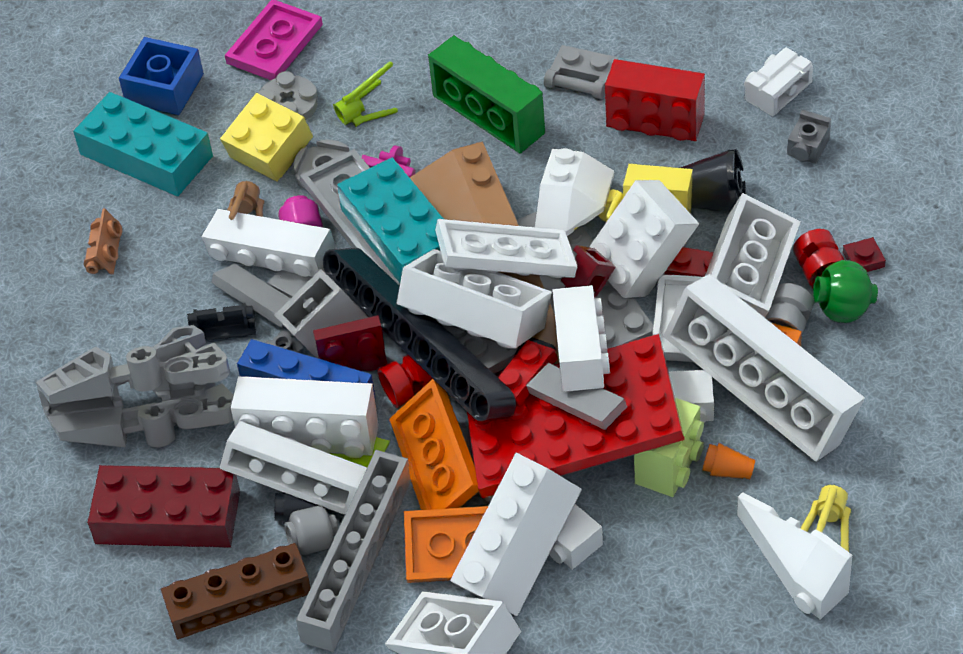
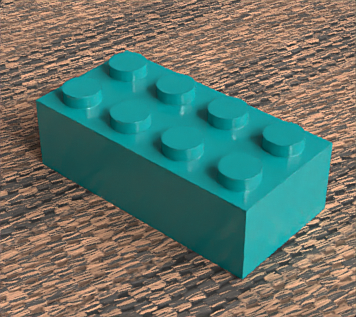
(143, 143)
(390, 214)

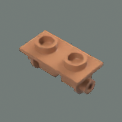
(104, 244)

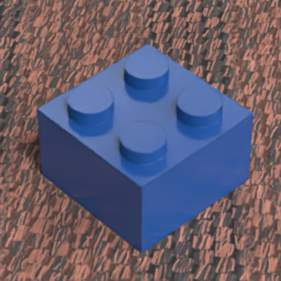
(161, 75)

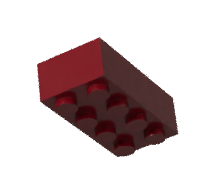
(164, 506)

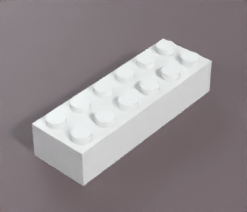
(763, 367)

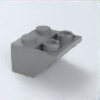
(317, 306)

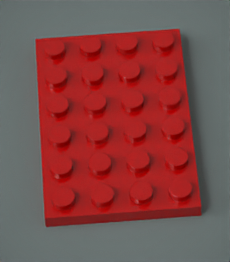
(572, 444)

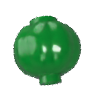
(844, 291)

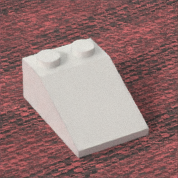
(454, 626)

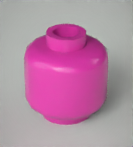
(301, 210)

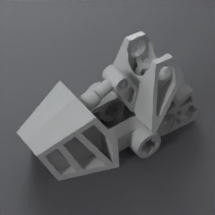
(86, 404)

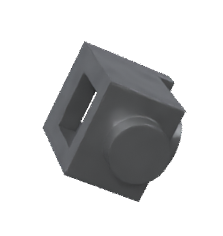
(809, 137)

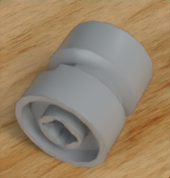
(791, 306)

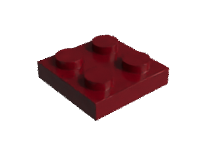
(353, 344)

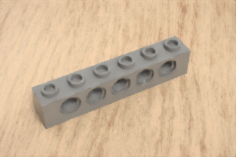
(353, 551)

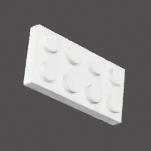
(505, 248)

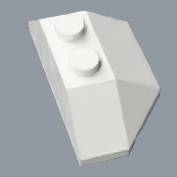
(572, 190)

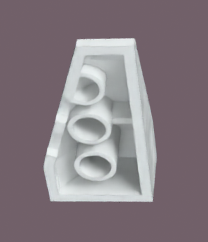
(808, 564)

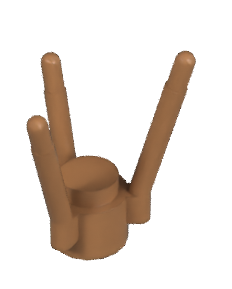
(246, 199)

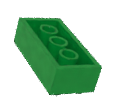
(487, 94)

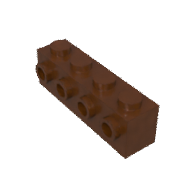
(236, 590)

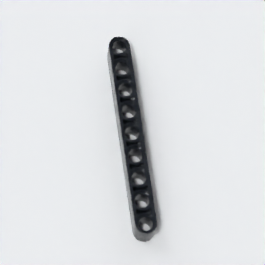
(420, 336)

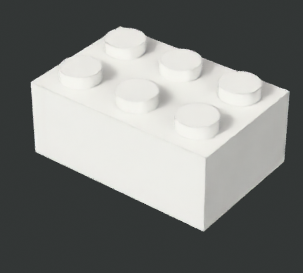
(644, 237)

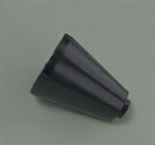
(717, 181)

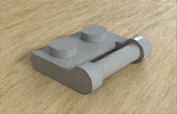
(581, 65)

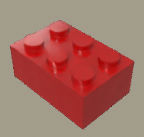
(655, 100)

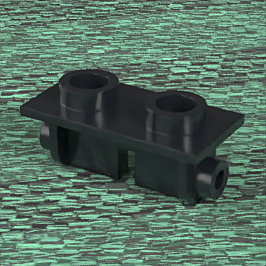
(231, 322)

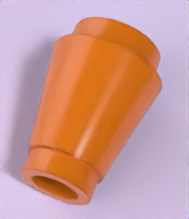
(726, 462)

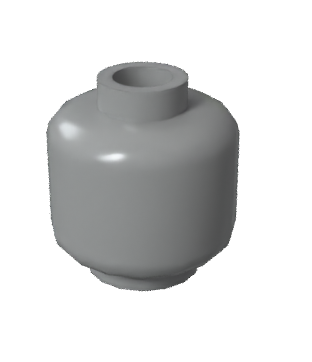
(311, 530)

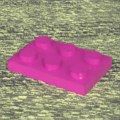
(273, 40)

